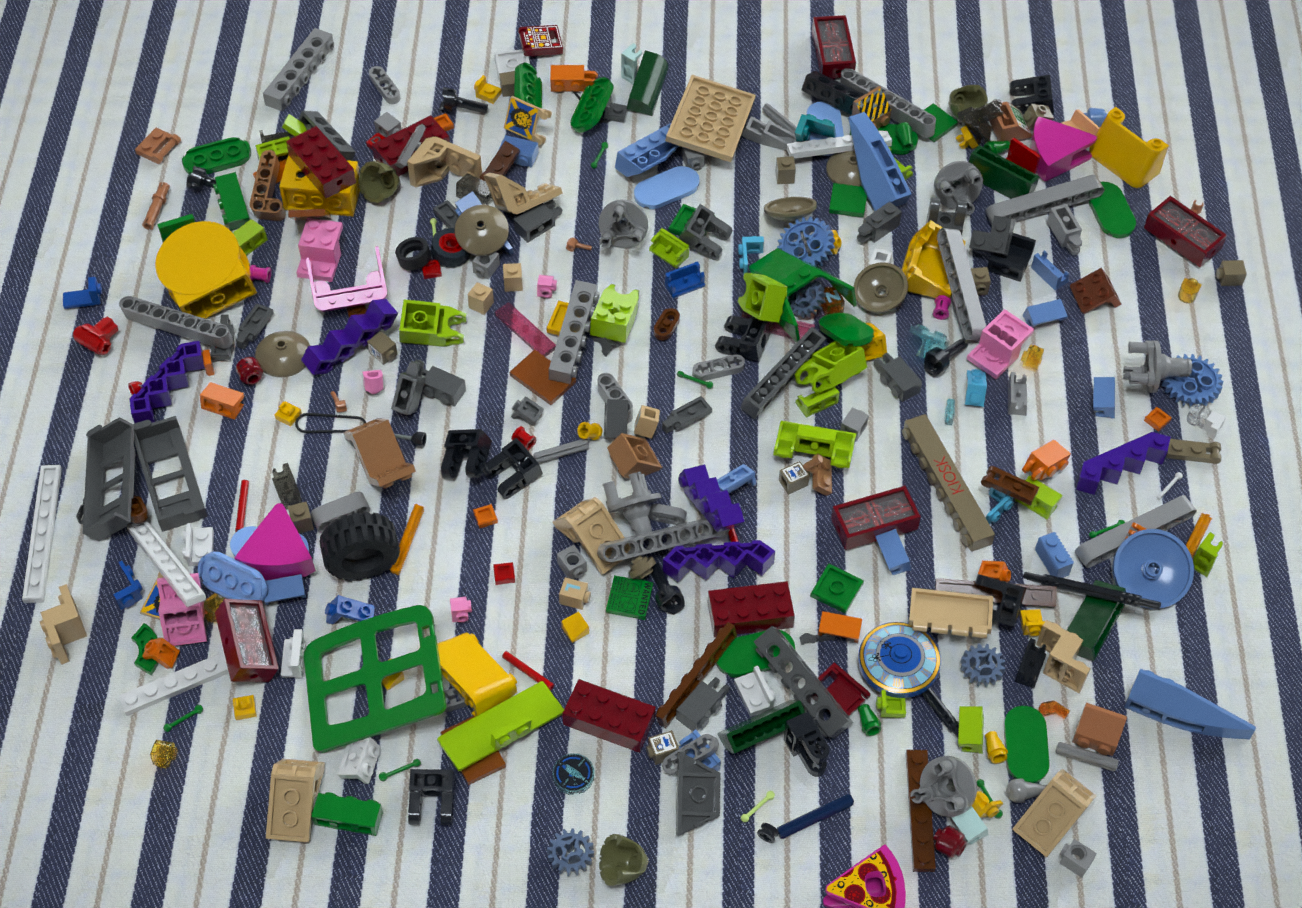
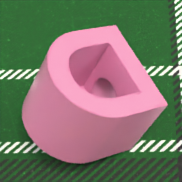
(546, 285)
(373, 381)
(459, 609)

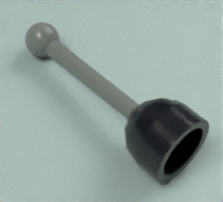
(418, 438)

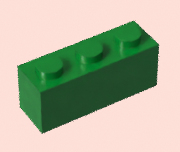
(231, 200)
(347, 813)

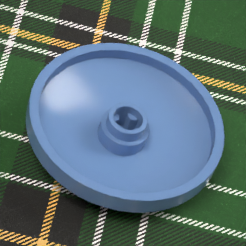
(1154, 566)

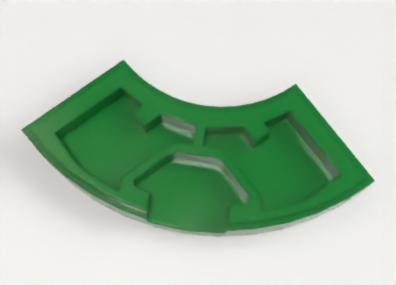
(141, 638)

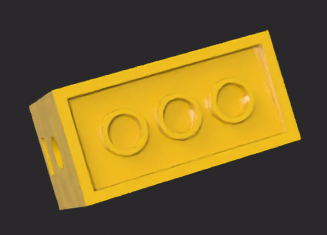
(301, 194)

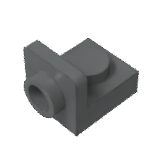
(615, 111)
(527, 410)

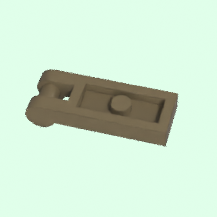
(1194, 451)

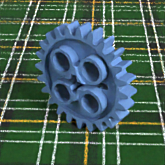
(821, 237)
(1200, 387)

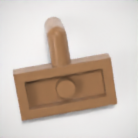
(822, 473)

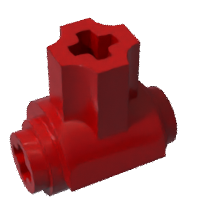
(97, 336)

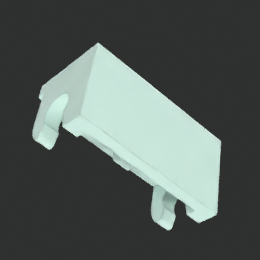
(629, 63)
(971, 825)

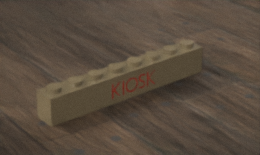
(948, 483)

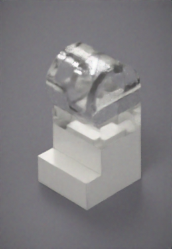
(1205, 419)

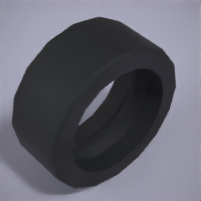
(409, 245)

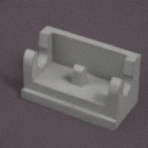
(1017, 395)

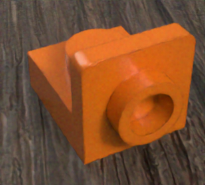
(995, 570)
(161, 651)

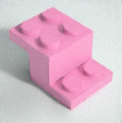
(322, 247)
(1000, 344)
(180, 623)

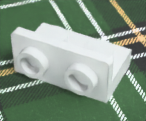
(198, 543)
(293, 655)
(755, 692)
(359, 760)

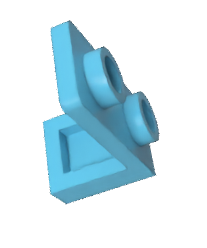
(749, 246)
(976, 388)
(1005, 503)

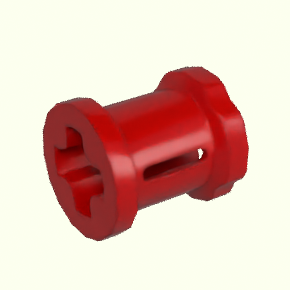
(527, 440)

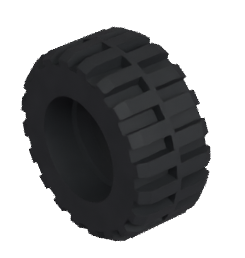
(359, 546)

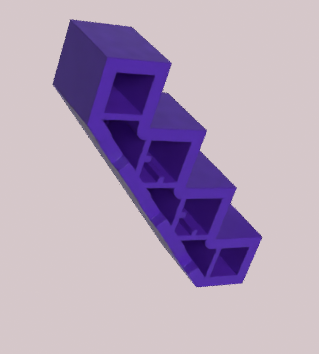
(342, 343)
(171, 376)
(1126, 457)
(709, 499)
(729, 557)

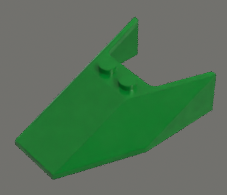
(796, 274)

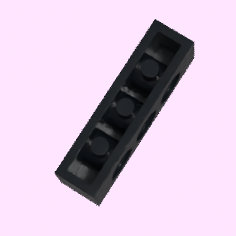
(830, 91)

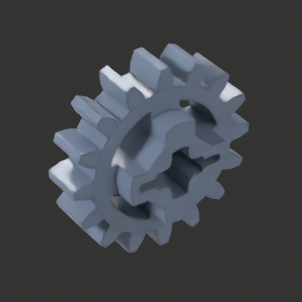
(807, 299)
(986, 672)
(567, 843)

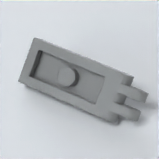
(411, 146)

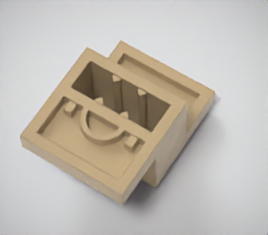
(62, 625)
(1062, 658)

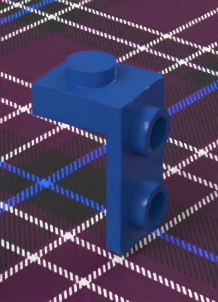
(84, 297)
(130, 594)
(347, 608)

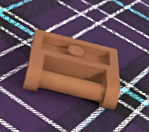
(154, 142)

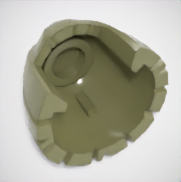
(967, 97)
(377, 181)
(621, 860)

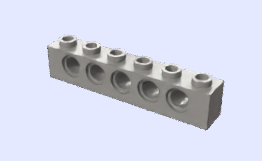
(298, 69)
(576, 320)

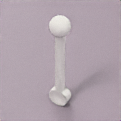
(1178, 476)

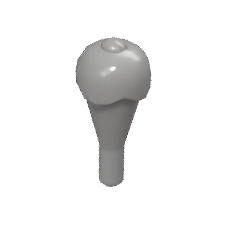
(1021, 790)

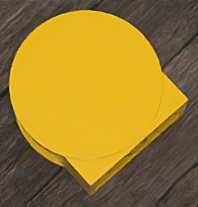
(204, 269)

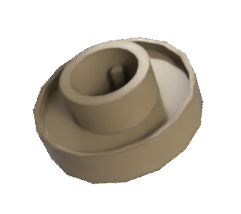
(641, 566)

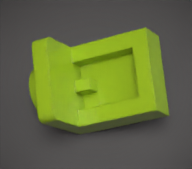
(891, 706)

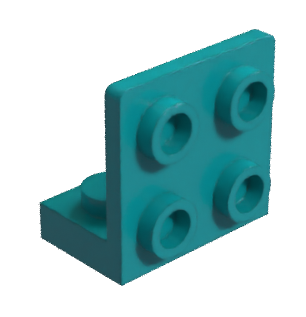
(811, 123)

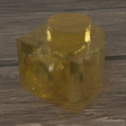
(1189, 290)
(1032, 357)
(211, 605)
(163, 753)

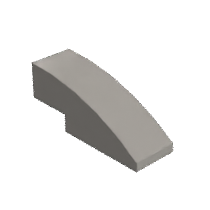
(768, 134)

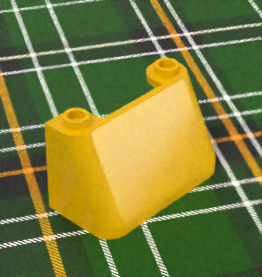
(1127, 153)
(925, 265)
(475, 673)

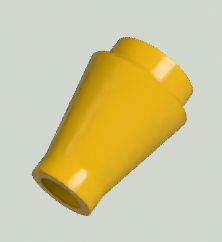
(995, 748)

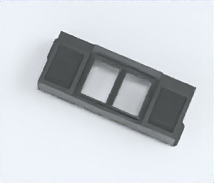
(158, 442)
(104, 448)

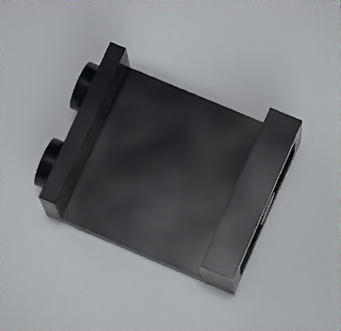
(1016, 262)

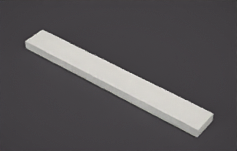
(42, 534)
(166, 563)

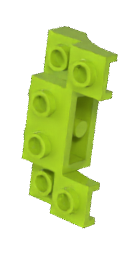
(815, 440)

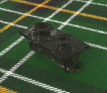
(991, 110)

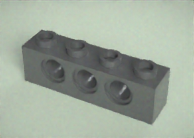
(314, 118)

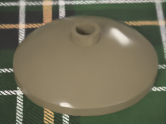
(843, 169)
(790, 208)
(484, 239)
(877, 279)
(284, 360)

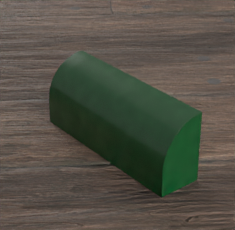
(648, 83)
(1003, 174)
(1095, 621)
(760, 726)

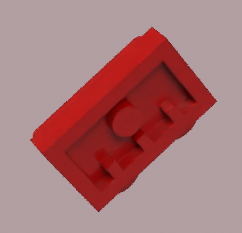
(1023, 155)

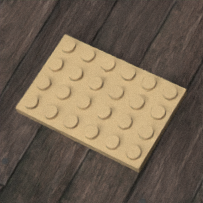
(710, 118)

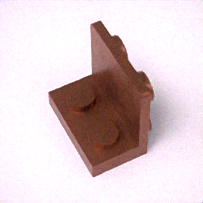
(1094, 290)

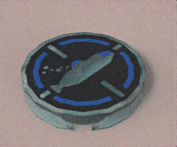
(573, 773)

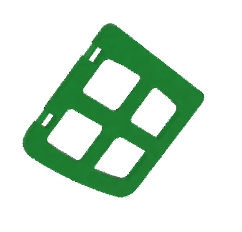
(379, 720)

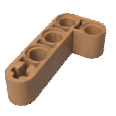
(267, 184)

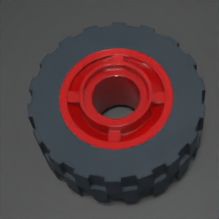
(447, 250)

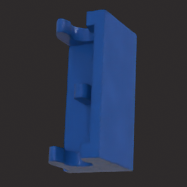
(684, 280)

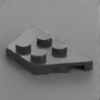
(696, 793)

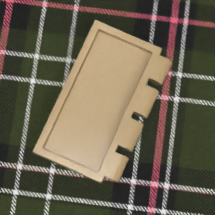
(951, 611)

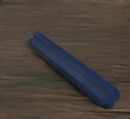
(815, 816)

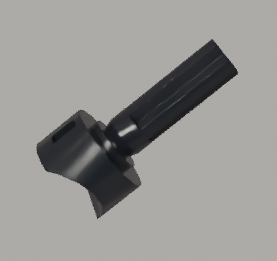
(451, 100)
(199, 179)
(940, 358)
(667, 593)

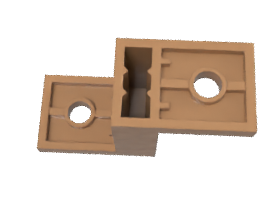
(379, 453)

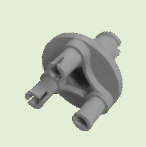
(958, 182)
(622, 224)
(1156, 365)
(634, 507)
(947, 786)

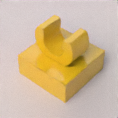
(967, 137)
(287, 413)
(244, 707)

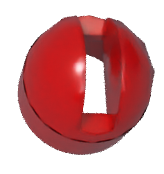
(134, 387)

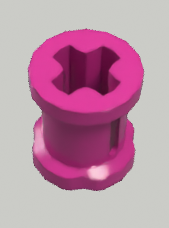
(258, 273)
(941, 307)

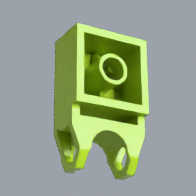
(763, 297)
(614, 314)
(430, 324)
(832, 366)

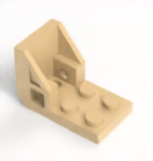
(440, 153)
(514, 198)
(591, 526)
(292, 798)
(1054, 812)

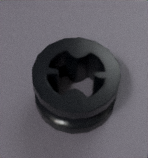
(767, 832)

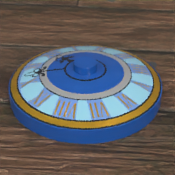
(899, 660)

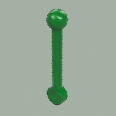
(604, 145)
(709, 385)
(1093, 534)
(198, 709)
(383, 776)
(980, 783)

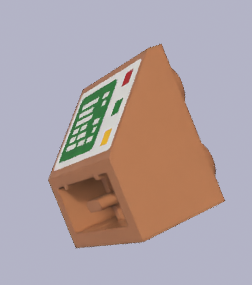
(1010, 124)

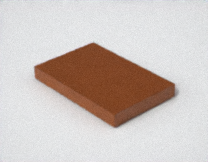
(309, 213)
(534, 375)
(482, 768)

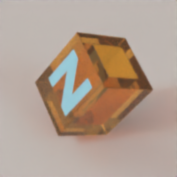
(834, 301)

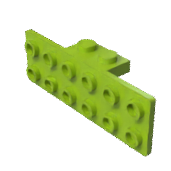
(500, 725)

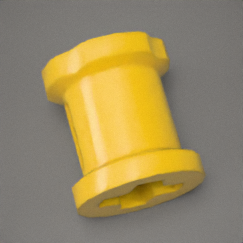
(587, 430)

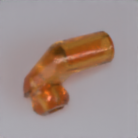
(1053, 707)

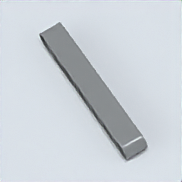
(901, 109)
(1042, 200)
(961, 283)
(176, 322)
(1161, 518)
(655, 542)

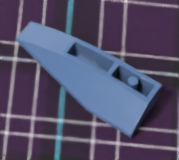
(645, 153)
(876, 164)
(1183, 709)

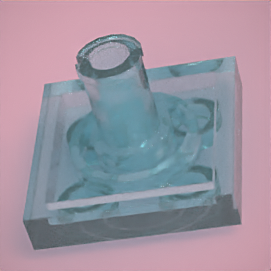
(928, 339)

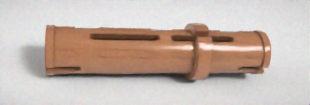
(158, 200)

